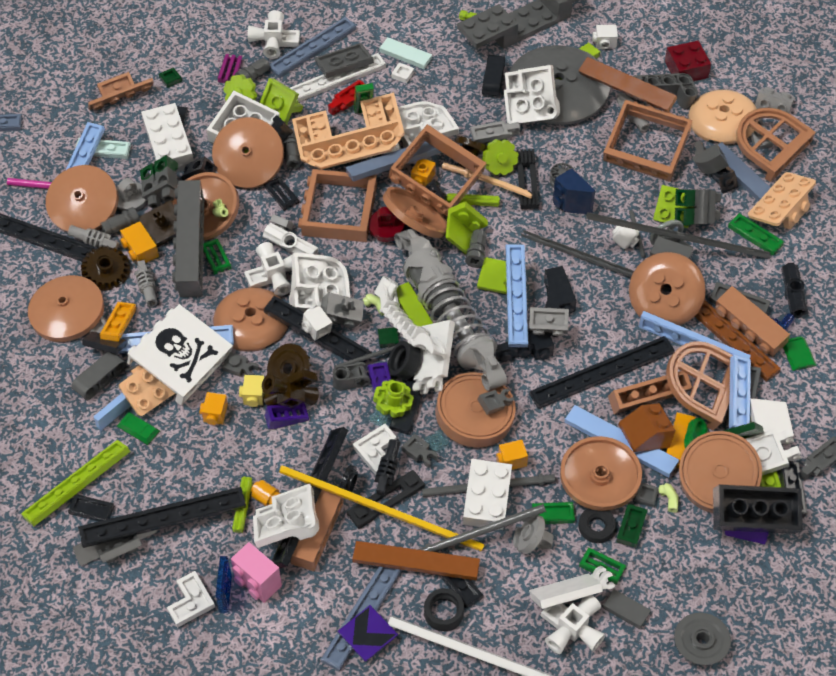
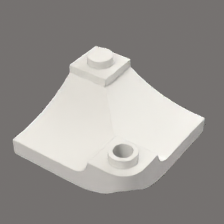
(531, 95)
(419, 114)
(315, 277)
(287, 516)

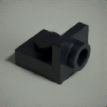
(726, 179)

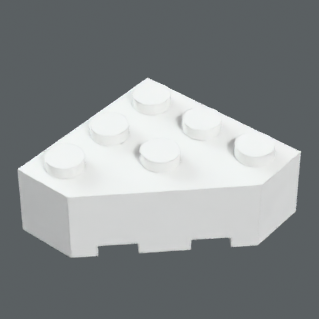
(239, 107)

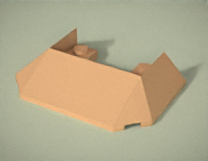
(378, 137)

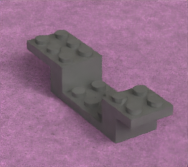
(516, 25)

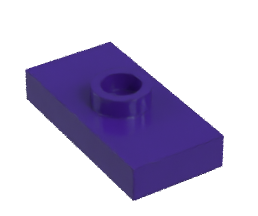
(378, 373)

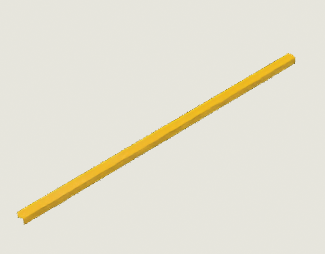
(376, 506)

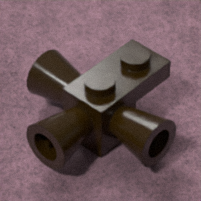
(291, 389)

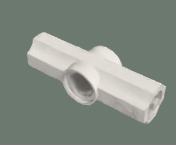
(280, 237)

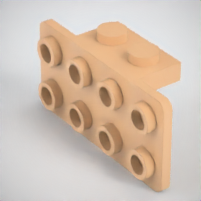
(784, 201)
(144, 391)

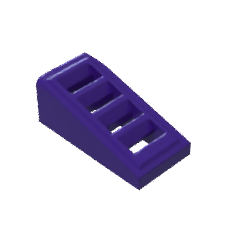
(278, 421)

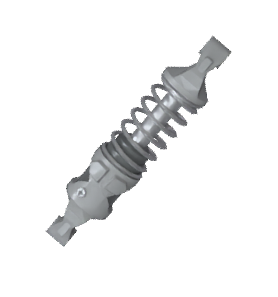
(440, 294)

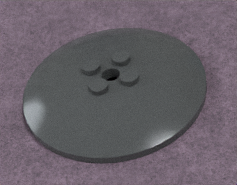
(577, 94)

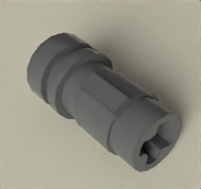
(255, 69)
(292, 154)
(120, 221)
(476, 250)

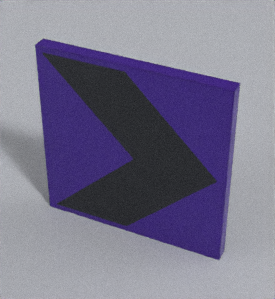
(367, 633)

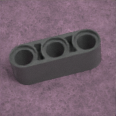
(98, 375)

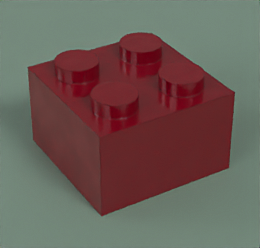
(688, 59)

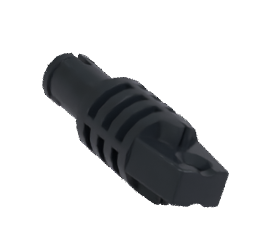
(387, 467)

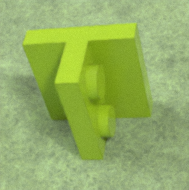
(281, 99)

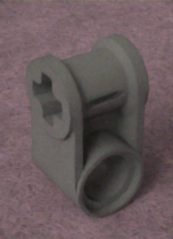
(351, 376)

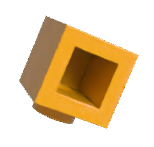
(423, 171)
(214, 408)
(513, 453)

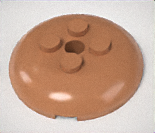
(672, 270)
(251, 332)

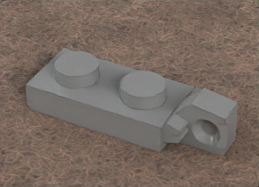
(492, 131)

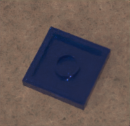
(224, 584)

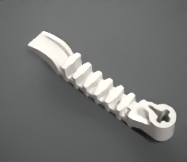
(416, 335)

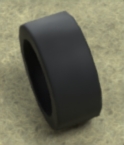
(401, 368)
(443, 594)

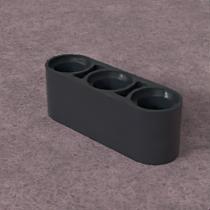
(493, 75)

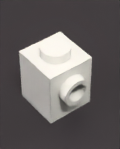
(605, 36)
(316, 322)

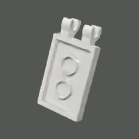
(433, 367)
(771, 451)
(572, 588)

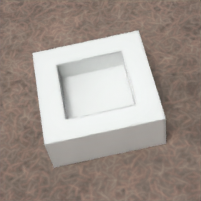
(402, 73)

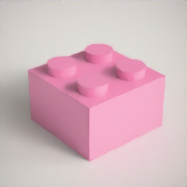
(256, 572)

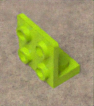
(666, 205)
(461, 223)
(493, 276)

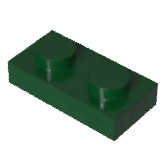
(631, 525)

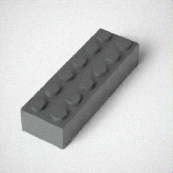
(189, 239)

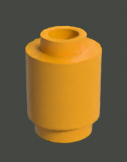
(263, 492)

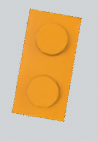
(138, 243)

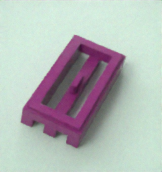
(224, 65)

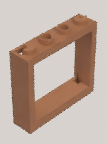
(449, 148)
(640, 164)
(337, 231)

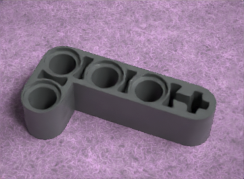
(677, 84)

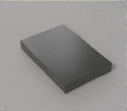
(343, 60)

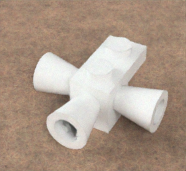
(274, 35)
(271, 271)
(573, 623)

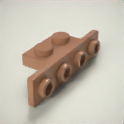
(118, 87)

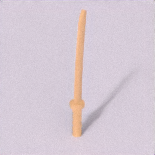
(467, 173)

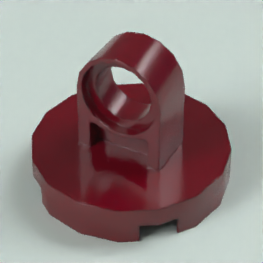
(385, 225)

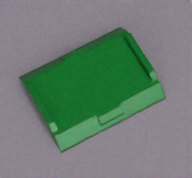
(799, 354)

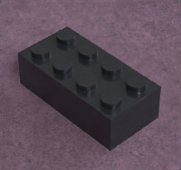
(757, 509)

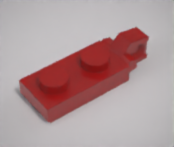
(343, 99)

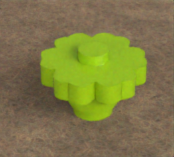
(241, 85)
(500, 157)
(393, 398)

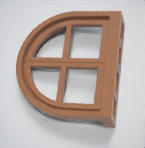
(788, 153)
(717, 413)

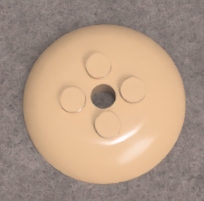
(719, 114)

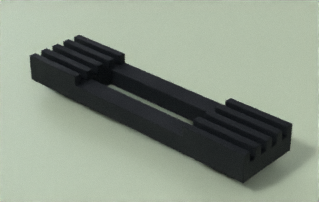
(527, 159)
(410, 484)

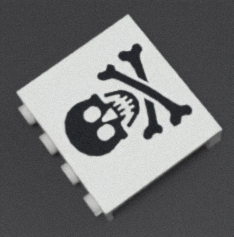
(180, 352)

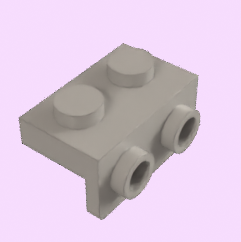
(770, 99)
(548, 320)

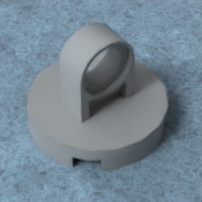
(130, 195)
(532, 535)

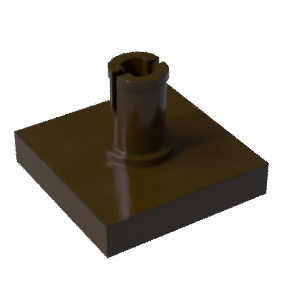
(160, 223)

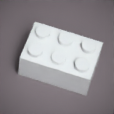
(486, 492)

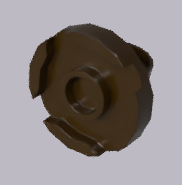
(470, 145)

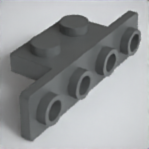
(110, 550)

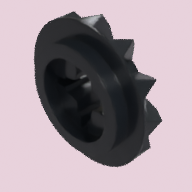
(349, 478)

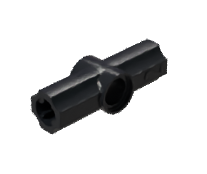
(794, 290)

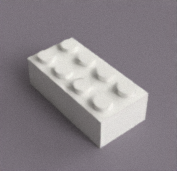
(167, 135)

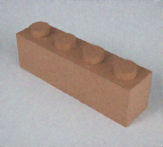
(752, 321)
(645, 393)
(310, 549)

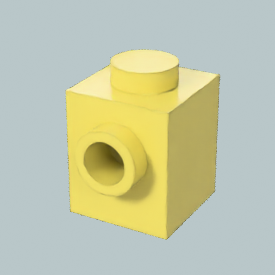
(252, 390)

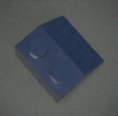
(573, 193)

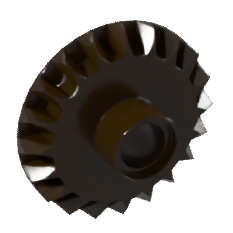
(107, 277)
(286, 358)

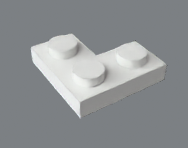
(371, 446)
(196, 600)

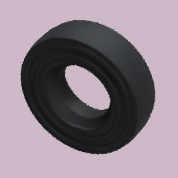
(596, 536)

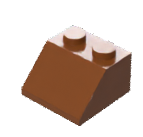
(647, 428)

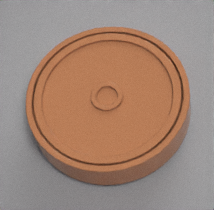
(464, 418)
(717, 460)

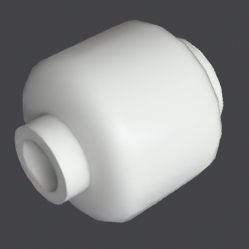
(625, 237)

